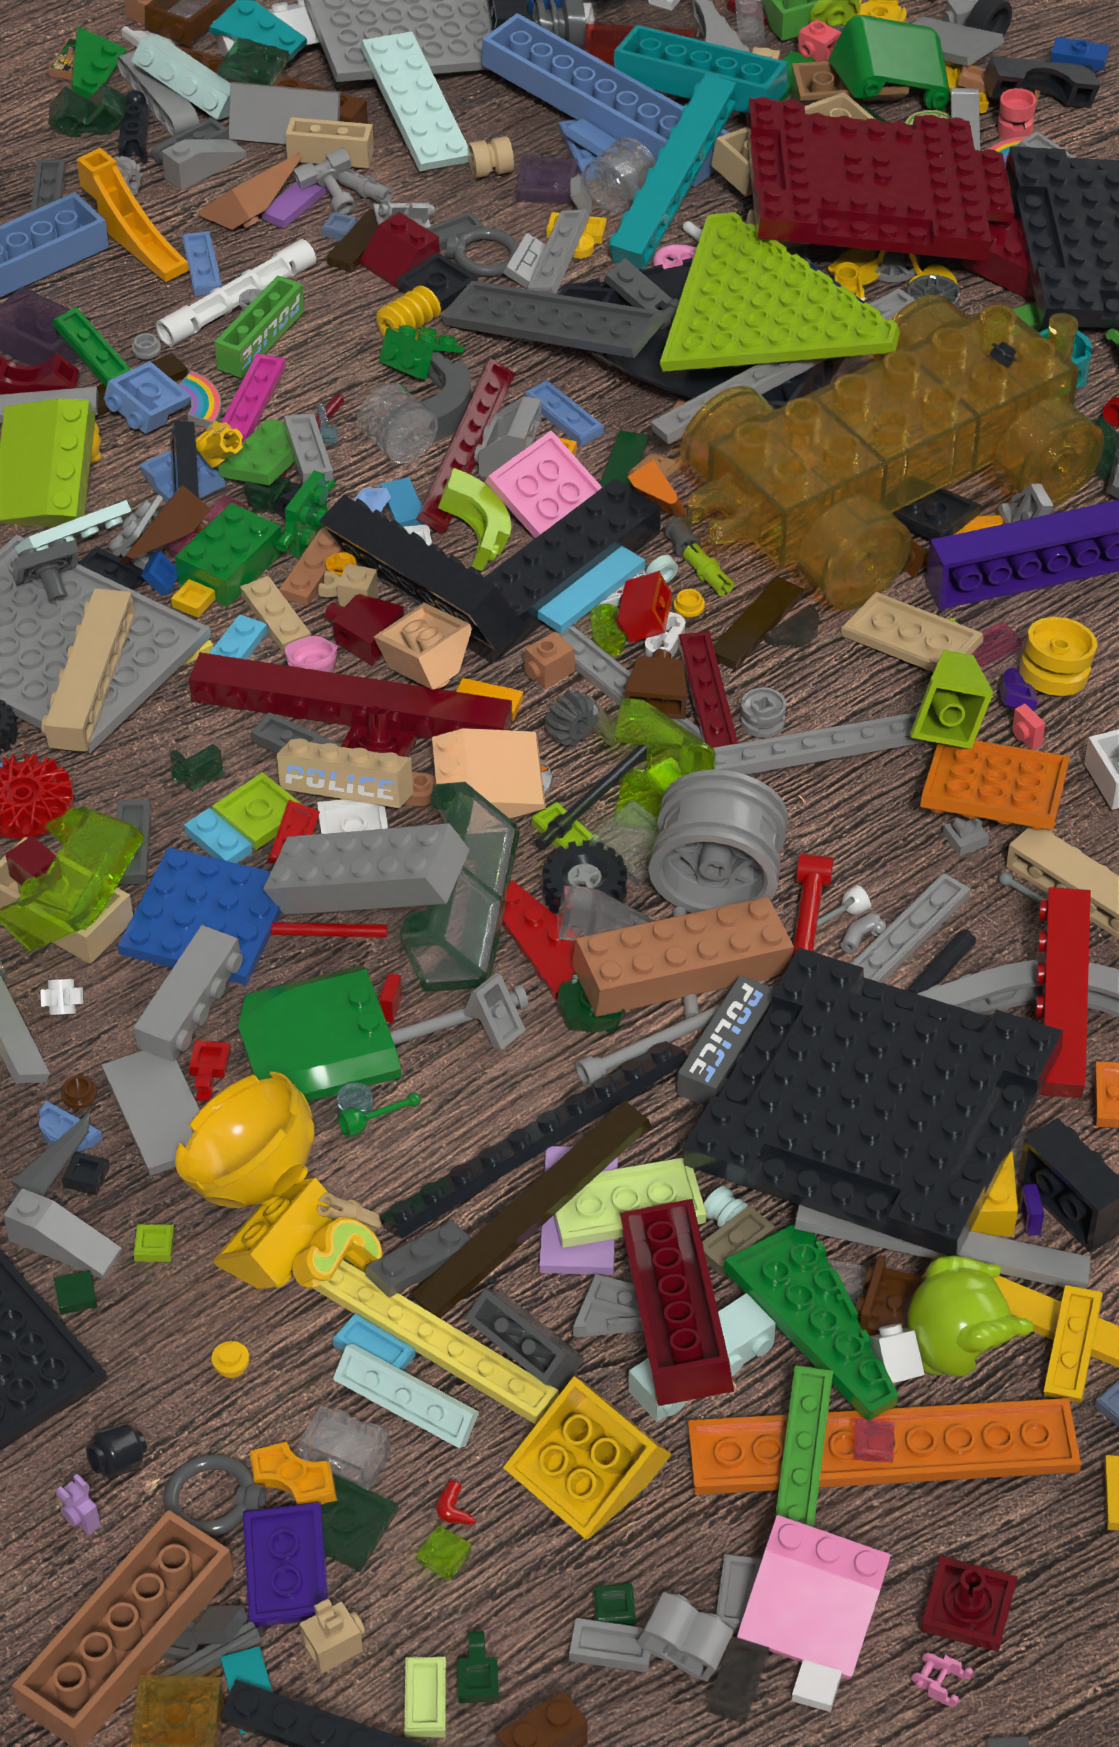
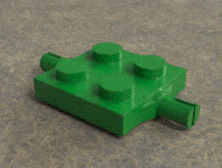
(304, 514)

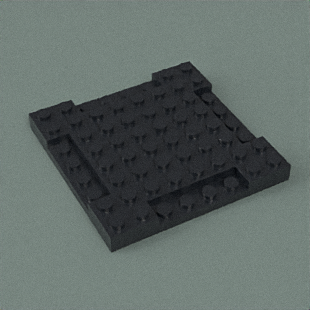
(1069, 232)
(875, 1103)

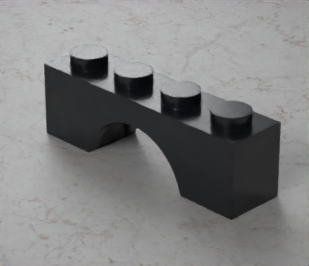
(1068, 82)

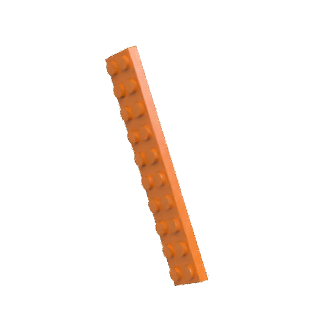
(928, 1446)

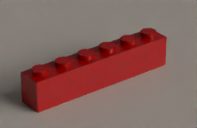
(1065, 984)

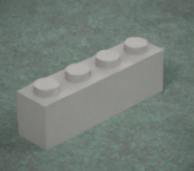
(188, 993)

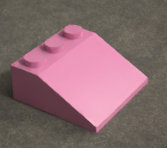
(813, 1595)

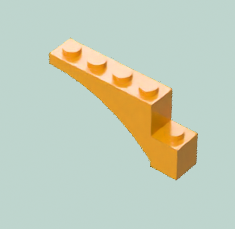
(125, 217)

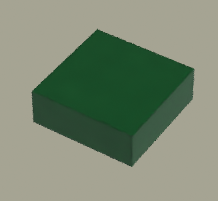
(75, 1292)
(615, 1604)

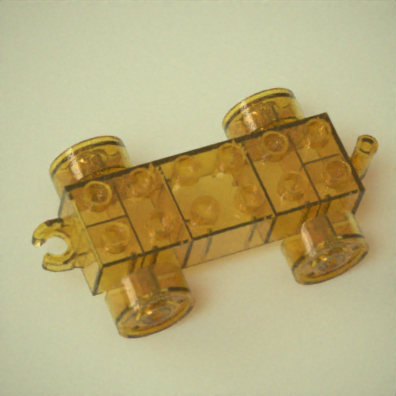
(837, 463)

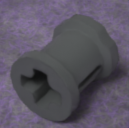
(681, 534)

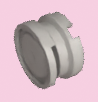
(763, 712)

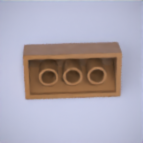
(820, 81)

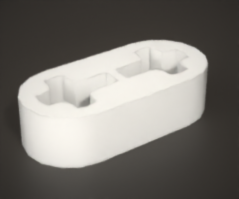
(670, 639)

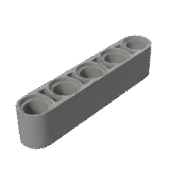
(166, 105)

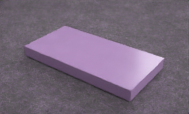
(579, 1259)

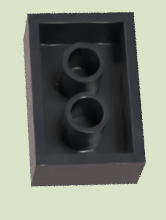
(1072, 1183)

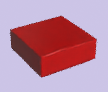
(391, 997)

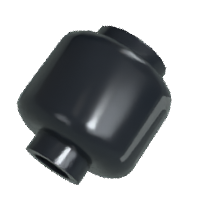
(116, 1450)

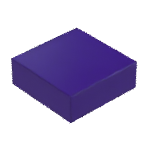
(1031, 1210)

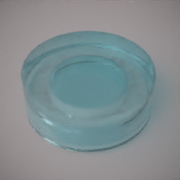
(355, 1096)

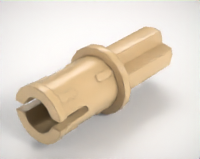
(350, 1208)

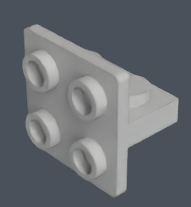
(133, 528)

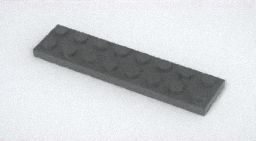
(553, 318)

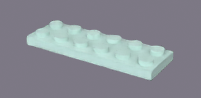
(415, 101)

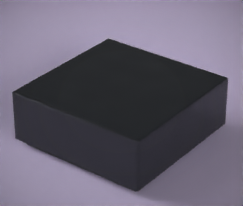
(85, 1173)

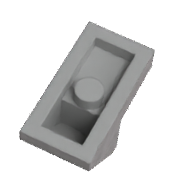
(496, 1010)

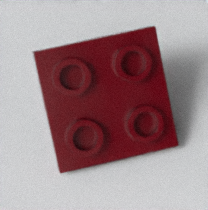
(379, 737)
(969, 1603)

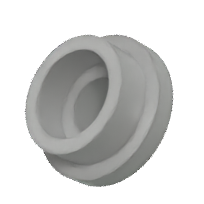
(146, 346)

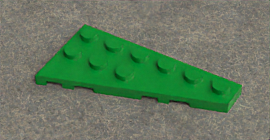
(812, 1308)

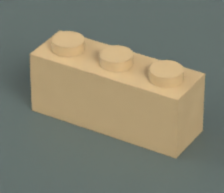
(320, 137)

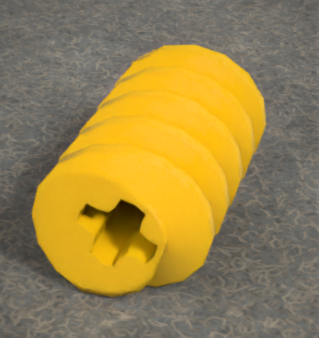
(410, 309)

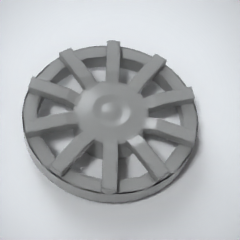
(893, 264)

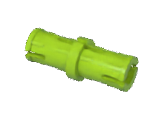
(708, 569)

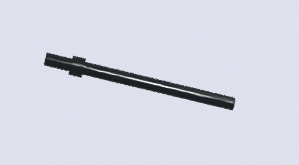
(563, 823)

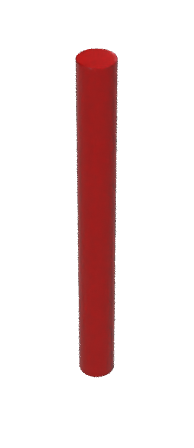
(330, 929)

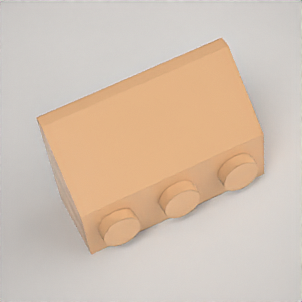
(425, 645)

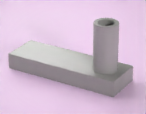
(307, 445)

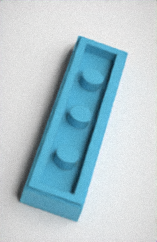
(591, 589)

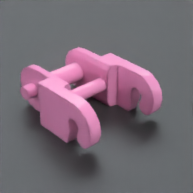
(945, 1666)

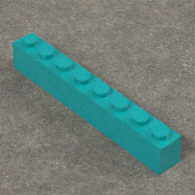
(674, 171)

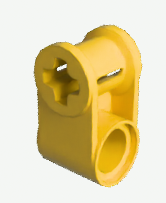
(849, 276)

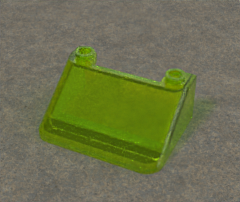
(670, 754)

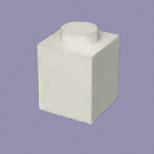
(898, 1352)

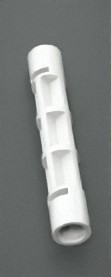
(221, 301)

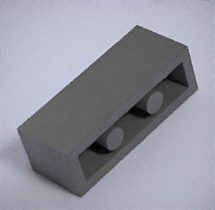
(524, 1338)

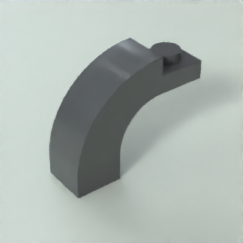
(454, 395)

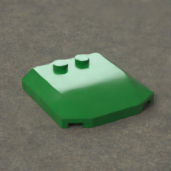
(319, 1033)

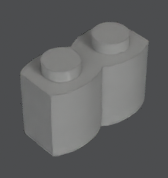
(685, 1636)

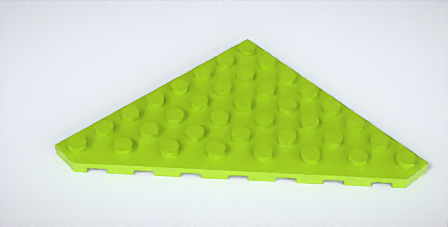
(764, 306)

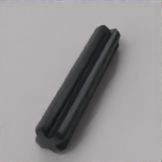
(944, 962)

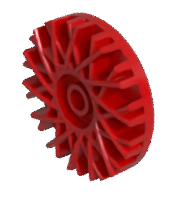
(32, 796)

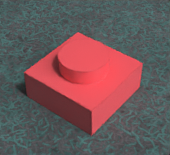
(1028, 727)

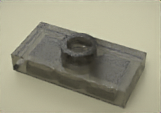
(738, 1680)

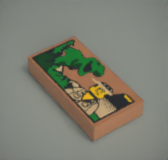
(64, 61)

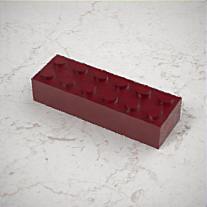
(676, 1303)

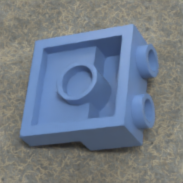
(145, 397)

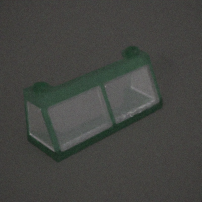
(458, 941)

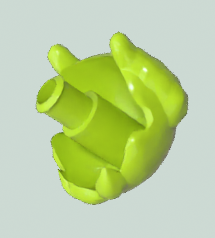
(960, 1315)

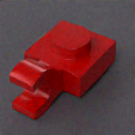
(208, 1062)

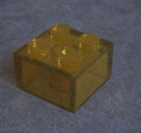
(178, 1711)

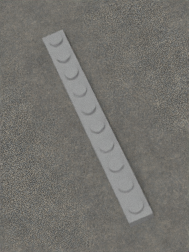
(760, 377)

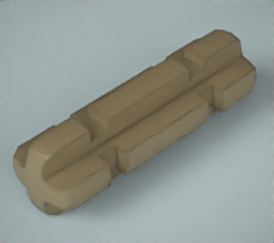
(604, 725)

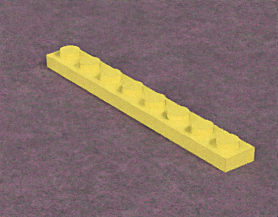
(441, 1343)

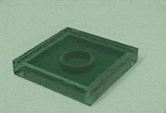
(355, 1523)

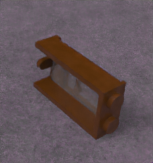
(183, 19)

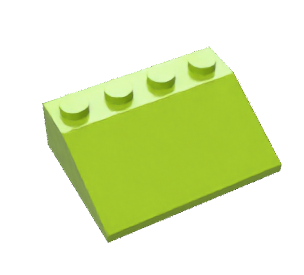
(45, 461)

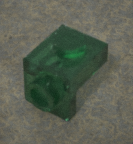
(264, 496)
(197, 769)

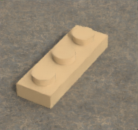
(275, 611)

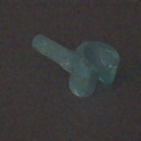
(328, 433)

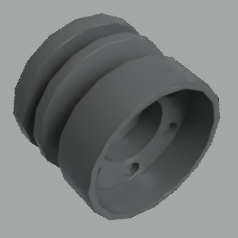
(564, 21)

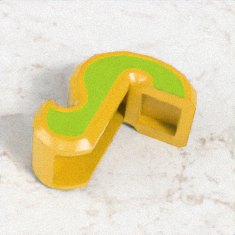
(330, 1244)

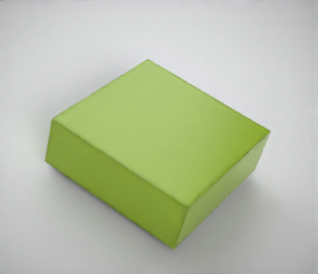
(154, 1243)

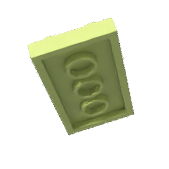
(596, 1209)

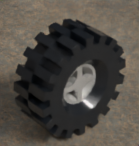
(583, 867)

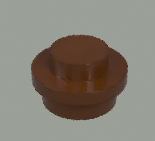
(78, 1092)

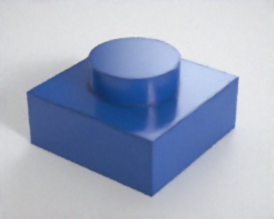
(160, 573)

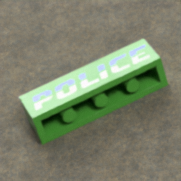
(259, 326)

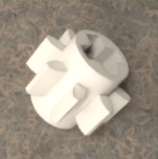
(61, 996)

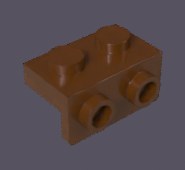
(886, 1297)

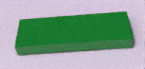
(90, 345)

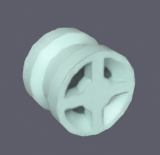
(723, 1206)

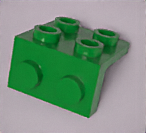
(412, 349)

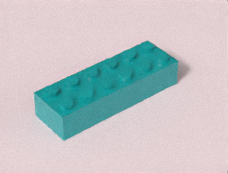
(678, 63)

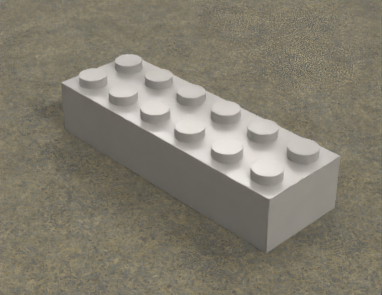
(367, 869)

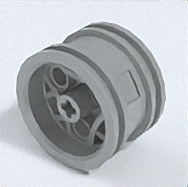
(718, 840)

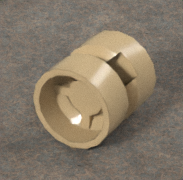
(490, 157)

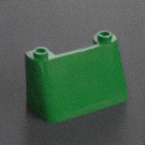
(892, 52)

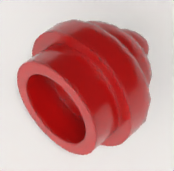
(1111, 411)

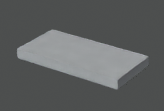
(962, 43)
(264, 111)
(153, 1105)

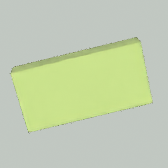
(425, 1697)

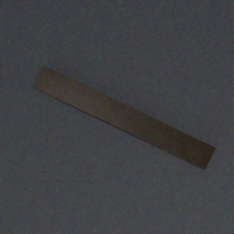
(531, 1210)

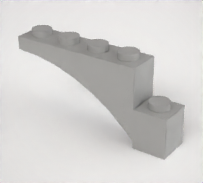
(714, 26)

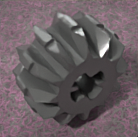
(571, 718)

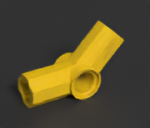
(218, 443)

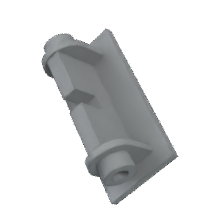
(416, 211)

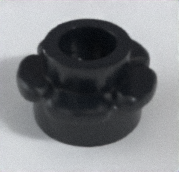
(1003, 354)

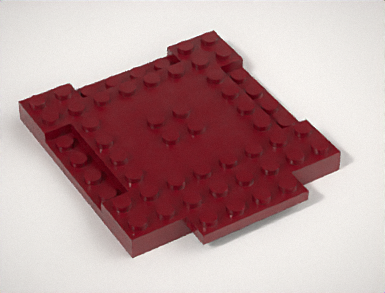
(874, 182)

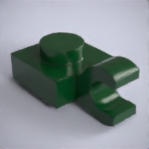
(477, 1674)

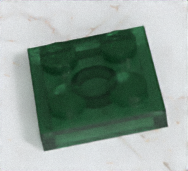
(253, 62)

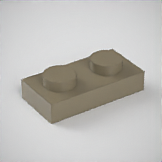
(736, 1235)

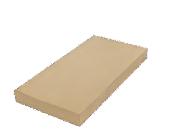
(908, 632)

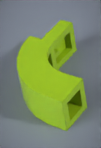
(482, 510)

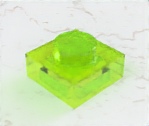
(444, 1553)

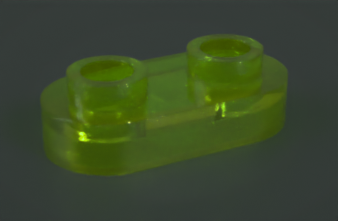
(605, 629)

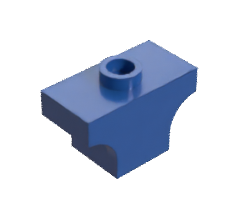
(1080, 53)

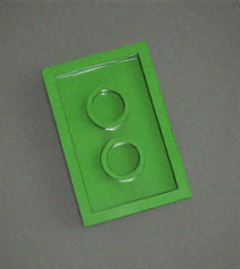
(263, 456)

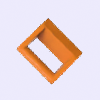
(653, 485)

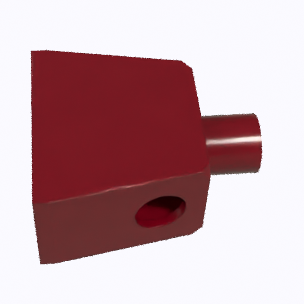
(359, 623)

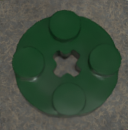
(579, 1014)

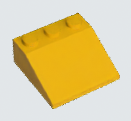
(586, 1459)

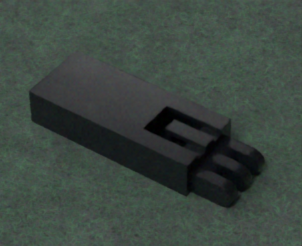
(184, 457)

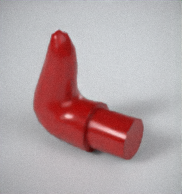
(446, 1505)

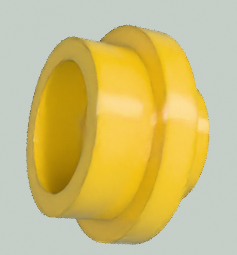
(689, 603)
(230, 1359)

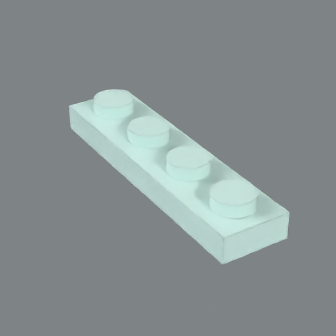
(84, 526)
(406, 1395)

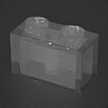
(350, 1446)

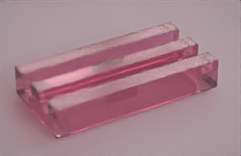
(999, 648)

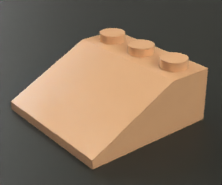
(496, 764)

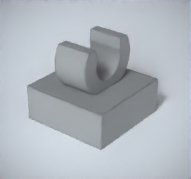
(966, 835)

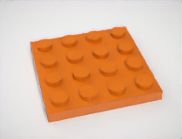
(996, 783)

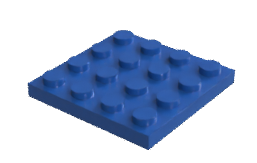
(197, 892)

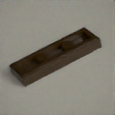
(350, 249)

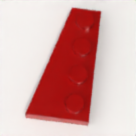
(537, 938)

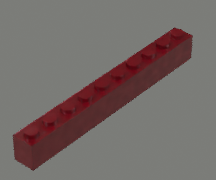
(340, 697)

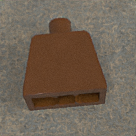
(659, 683)

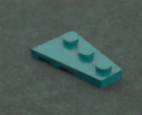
(254, 22)

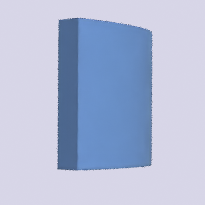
(159, 475)

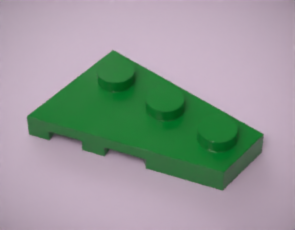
(93, 62)

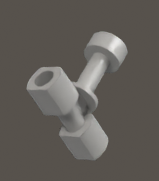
(326, 175)

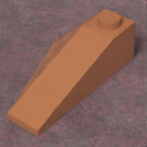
(250, 198)

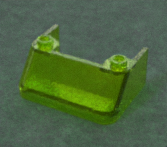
(77, 882)

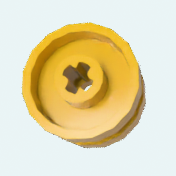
(1058, 656)

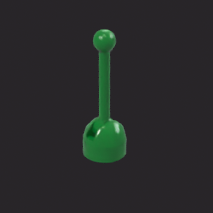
(354, 1121)

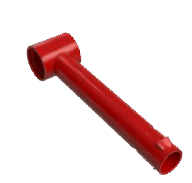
(813, 874)

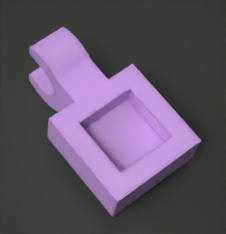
(77, 1506)

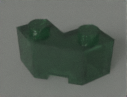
(77, 115)

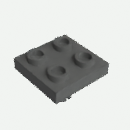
(46, 565)

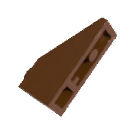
(174, 523)

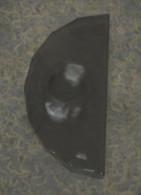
(796, 630)

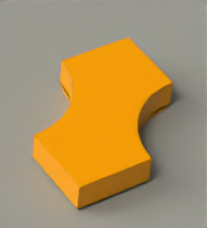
(303, 1480)

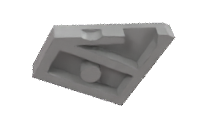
(608, 1309)

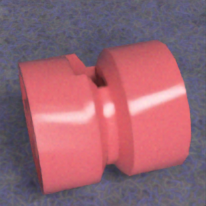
(1016, 113)

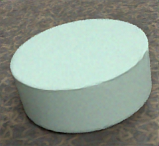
(665, 565)

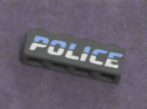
(724, 1041)

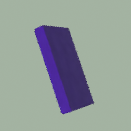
(284, 1563)

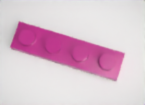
(254, 393)

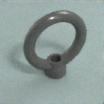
(457, 246)
(248, 1495)

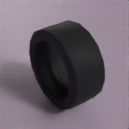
(991, 16)

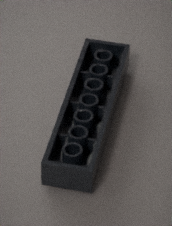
(568, 551)
(422, 570)

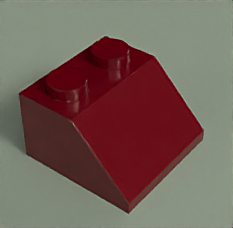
(398, 247)

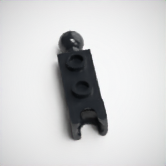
(134, 127)

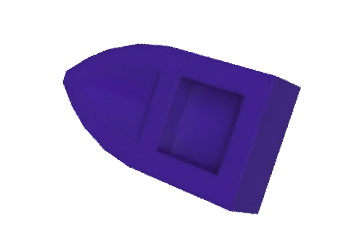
(1016, 691)

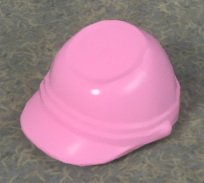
(312, 653)

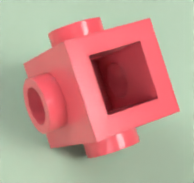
(817, 40)

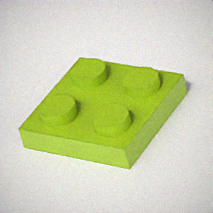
(255, 809)

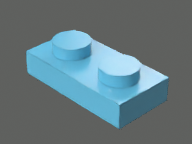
(241, 638)
(217, 837)

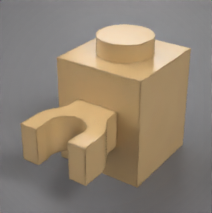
(352, 582)
(332, 1635)

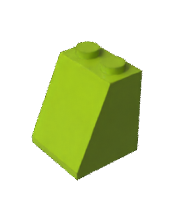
(953, 702)

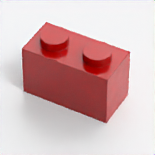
(644, 607)

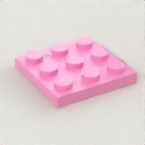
(542, 484)

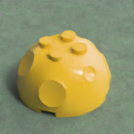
(248, 1143)

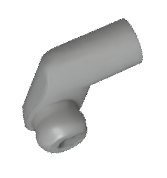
(858, 928)

